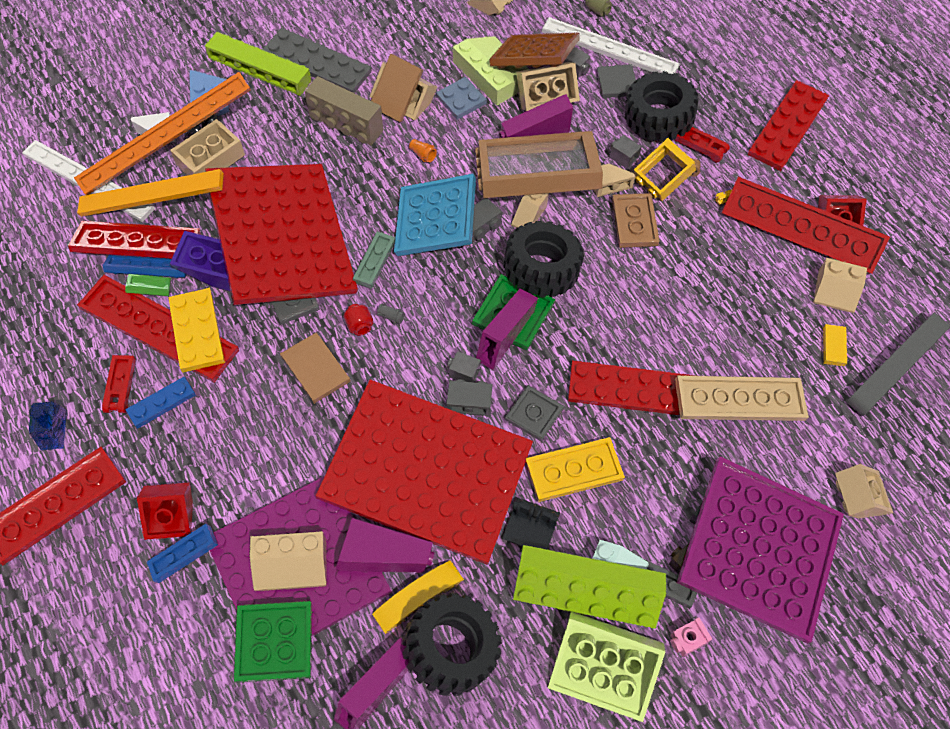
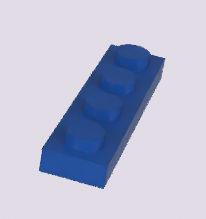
(141, 266)

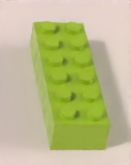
(590, 586)

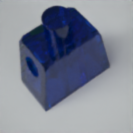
(45, 421)

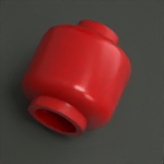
(358, 319)

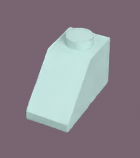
(618, 554)

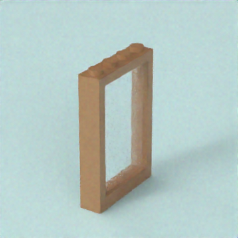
(538, 164)

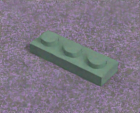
(374, 260)

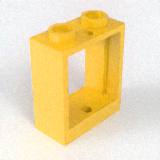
(674, 152)

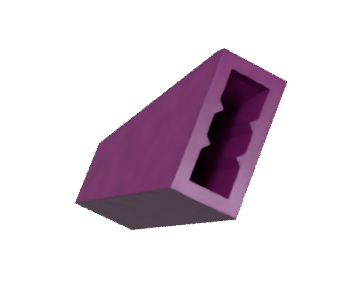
(548, 118)
(505, 328)
(382, 550)
(372, 688)

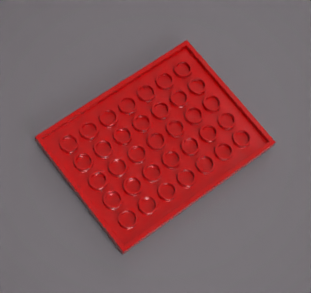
(280, 234)
(426, 471)

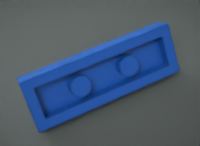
(160, 402)
(182, 553)

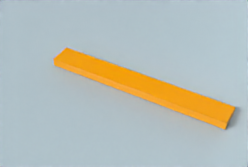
(150, 193)

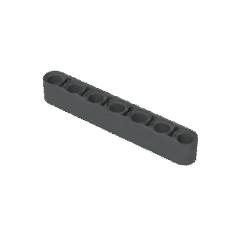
(898, 364)

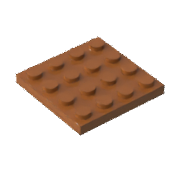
(535, 50)

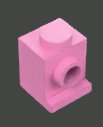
(698, 632)

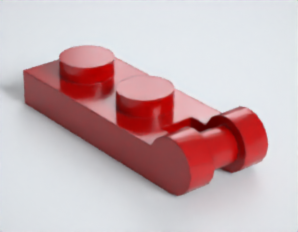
(704, 144)
(118, 383)

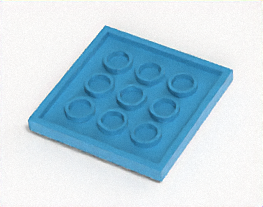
(435, 215)

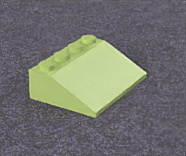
(473, 60)
(607, 666)

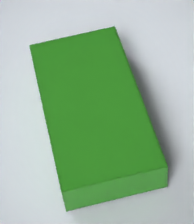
(148, 285)

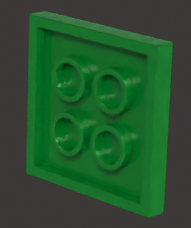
(498, 297)
(273, 642)

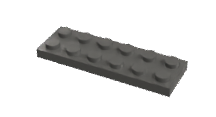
(319, 60)

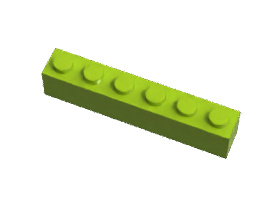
(258, 63)

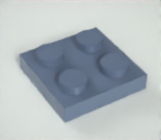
(461, 98)

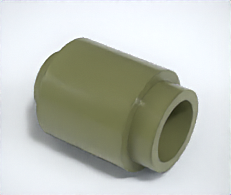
(600, 7)

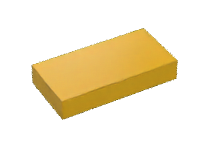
(835, 345)

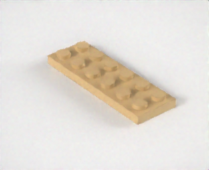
(741, 398)

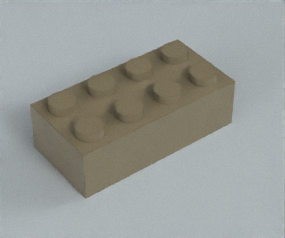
(344, 110)

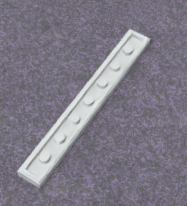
(613, 48)
(69, 169)

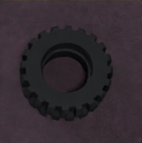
(666, 90)
(537, 276)
(472, 623)

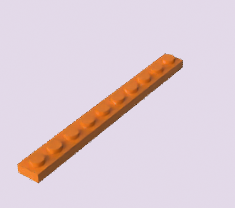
(162, 133)

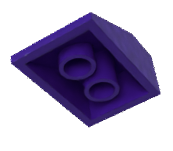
(201, 259)

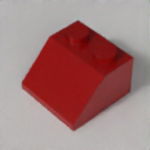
(845, 206)
(165, 510)

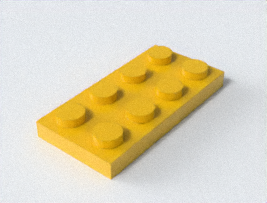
(196, 330)
(574, 469)

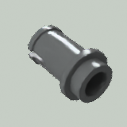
(390, 313)

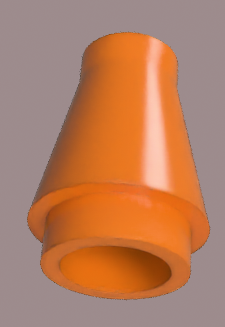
(423, 150)

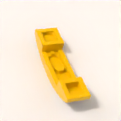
(416, 594)

